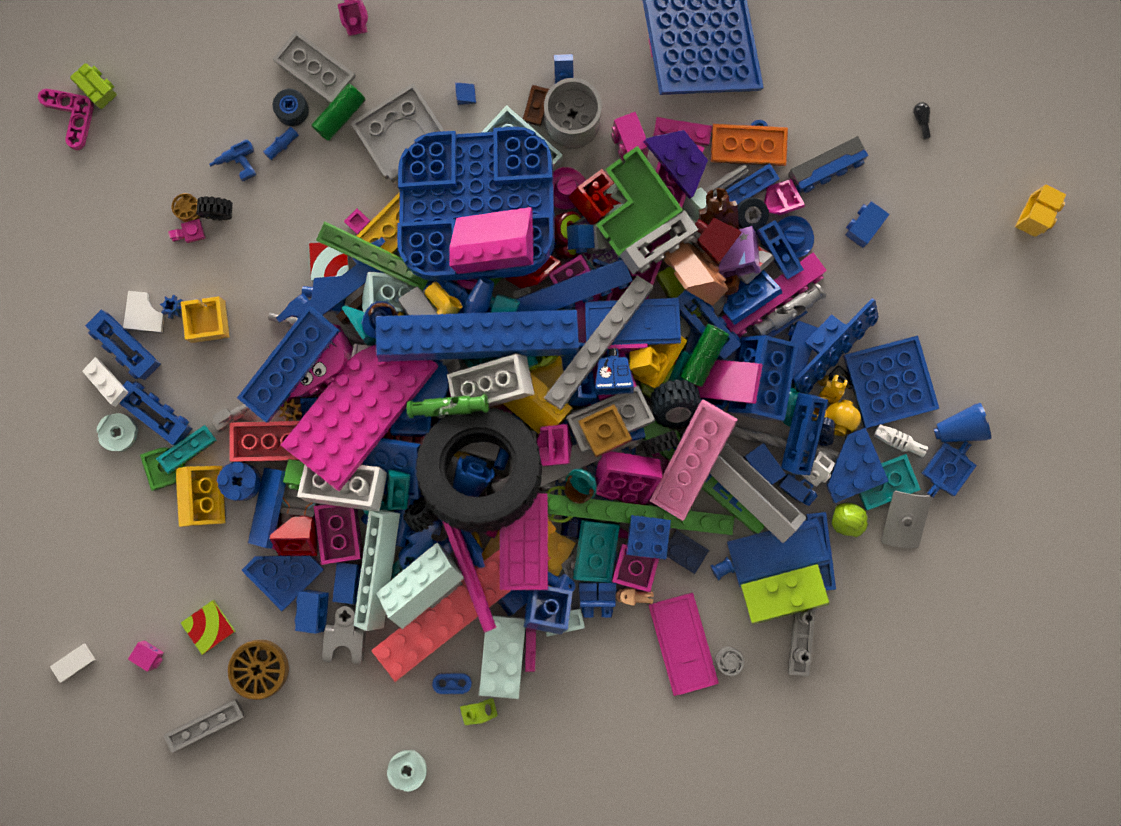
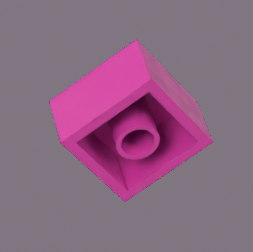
(628, 134)
(634, 570)

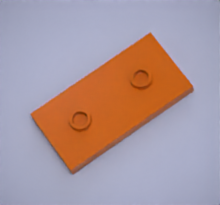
(749, 144)

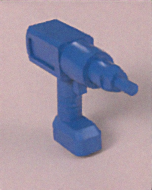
(238, 154)

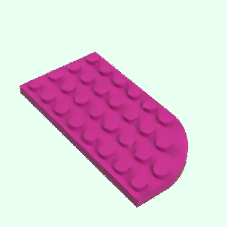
(355, 414)

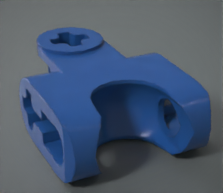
(420, 543)

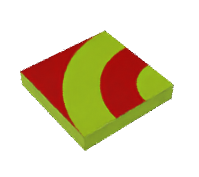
(208, 627)

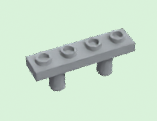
(801, 643)

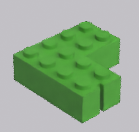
(647, 203)

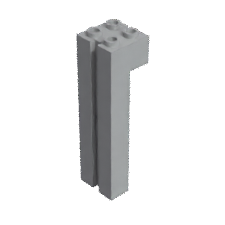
(756, 494)

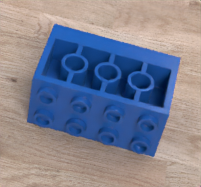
(776, 377)

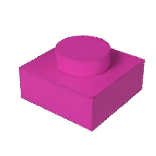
(357, 221)

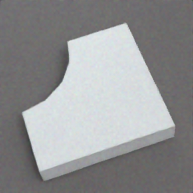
(141, 314)

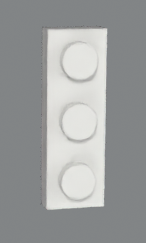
(105, 381)

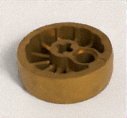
(255, 659)

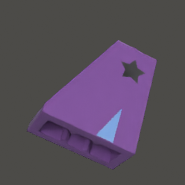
(742, 256)

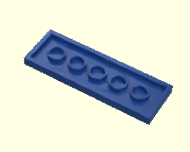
(288, 364)

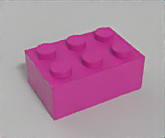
(338, 533)

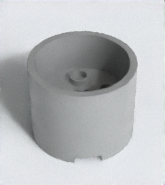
(573, 98)

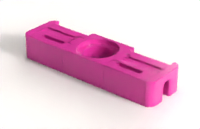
(530, 650)

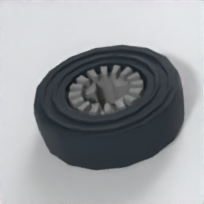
(760, 211)

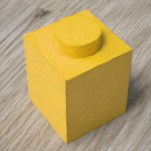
(644, 361)

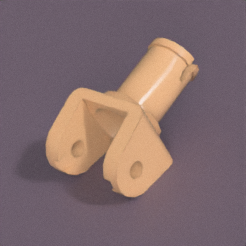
(631, 596)

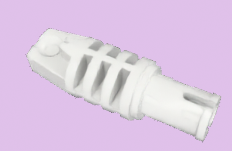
(899, 440)

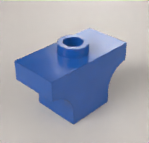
(563, 67)

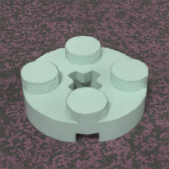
(106, 434)
(396, 766)

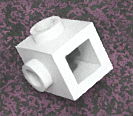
(820, 470)

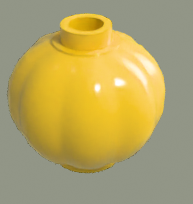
(845, 417)

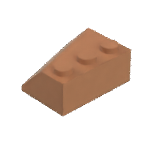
(697, 272)

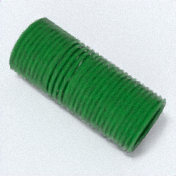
(338, 112)
(704, 355)

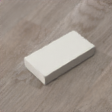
(72, 663)

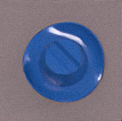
(798, 234)

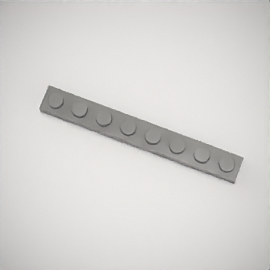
(598, 343)

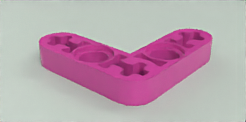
(74, 107)

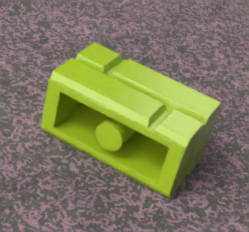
(91, 83)

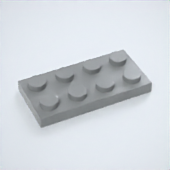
(313, 67)
(630, 407)

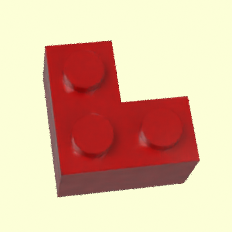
(590, 197)

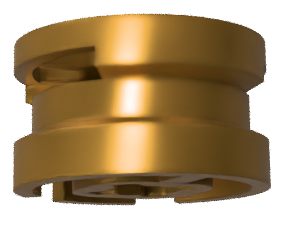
(185, 207)

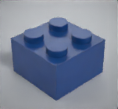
(548, 610)

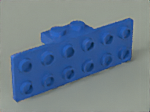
(831, 342)

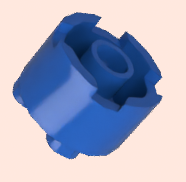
(228, 481)

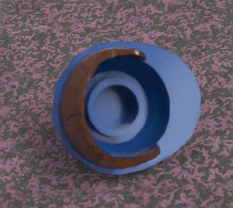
(378, 308)

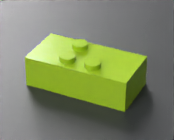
(785, 594)

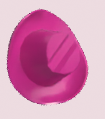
(565, 182)

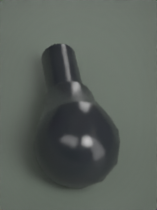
(922, 113)

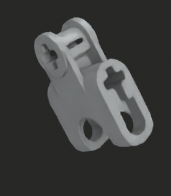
(344, 634)

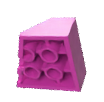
(627, 477)

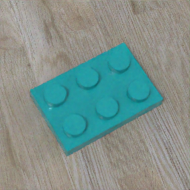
(900, 478)
(596, 551)

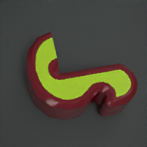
(561, 223)

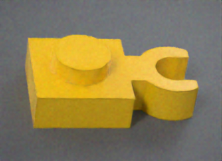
(834, 390)

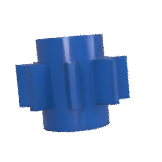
(167, 307)

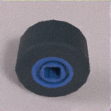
(295, 113)

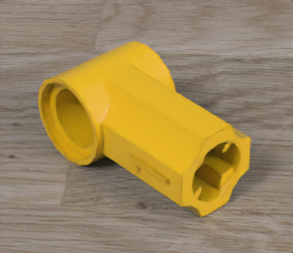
(442, 300)

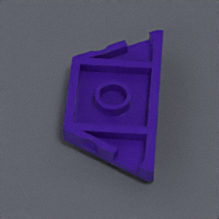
(679, 158)

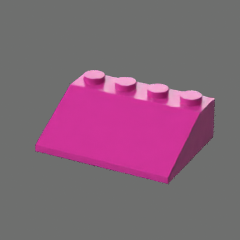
(492, 241)

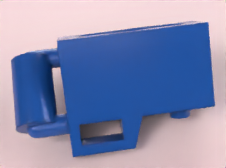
(798, 490)

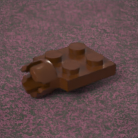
(720, 208)

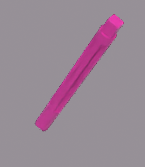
(470, 578)

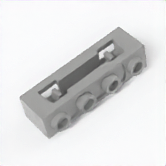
(636, 259)

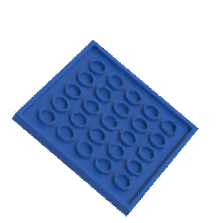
(702, 46)

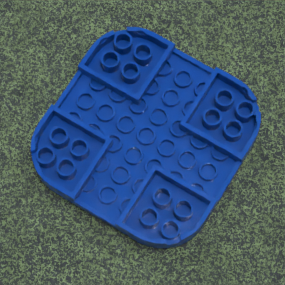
(469, 176)

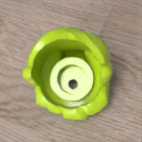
(849, 519)

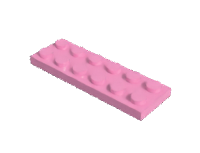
(693, 460)

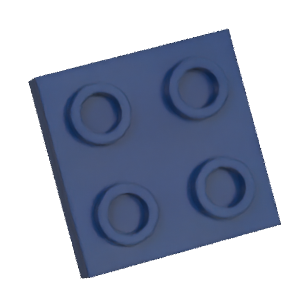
(648, 537)

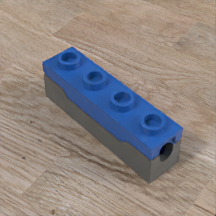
(828, 164)

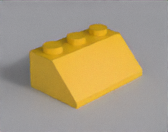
(536, 410)
(199, 496)

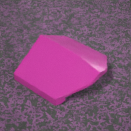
(783, 198)
(554, 445)

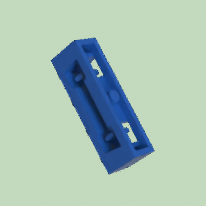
(707, 312)
(100, 324)
(177, 432)
(804, 434)

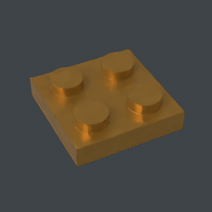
(604, 431)

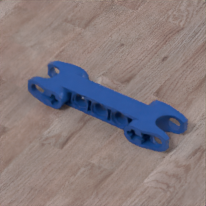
(334, 293)

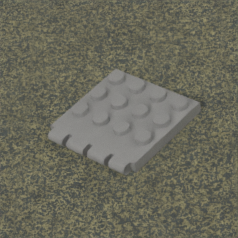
(395, 126)

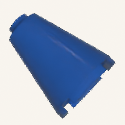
(964, 426)
(472, 476)

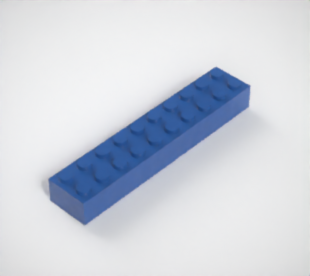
(476, 335)

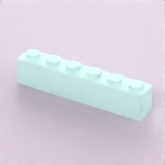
(376, 568)

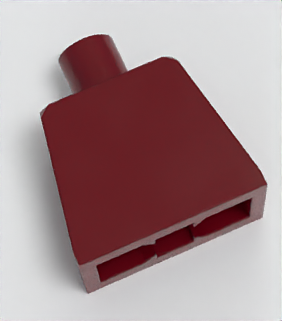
(716, 238)

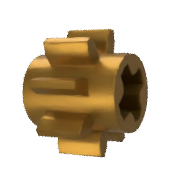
(295, 412)

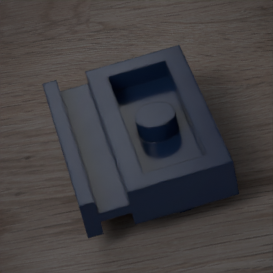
(686, 552)

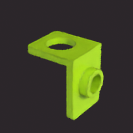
(476, 712)

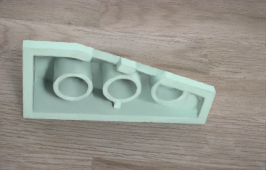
(384, 288)

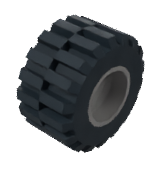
(675, 403)

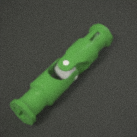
(444, 406)

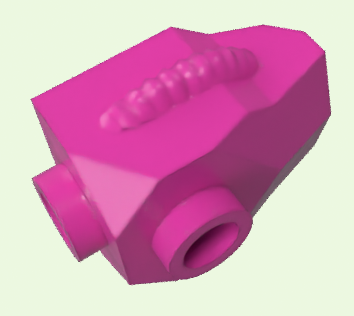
(353, 16)

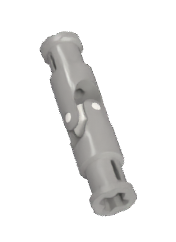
(786, 313)

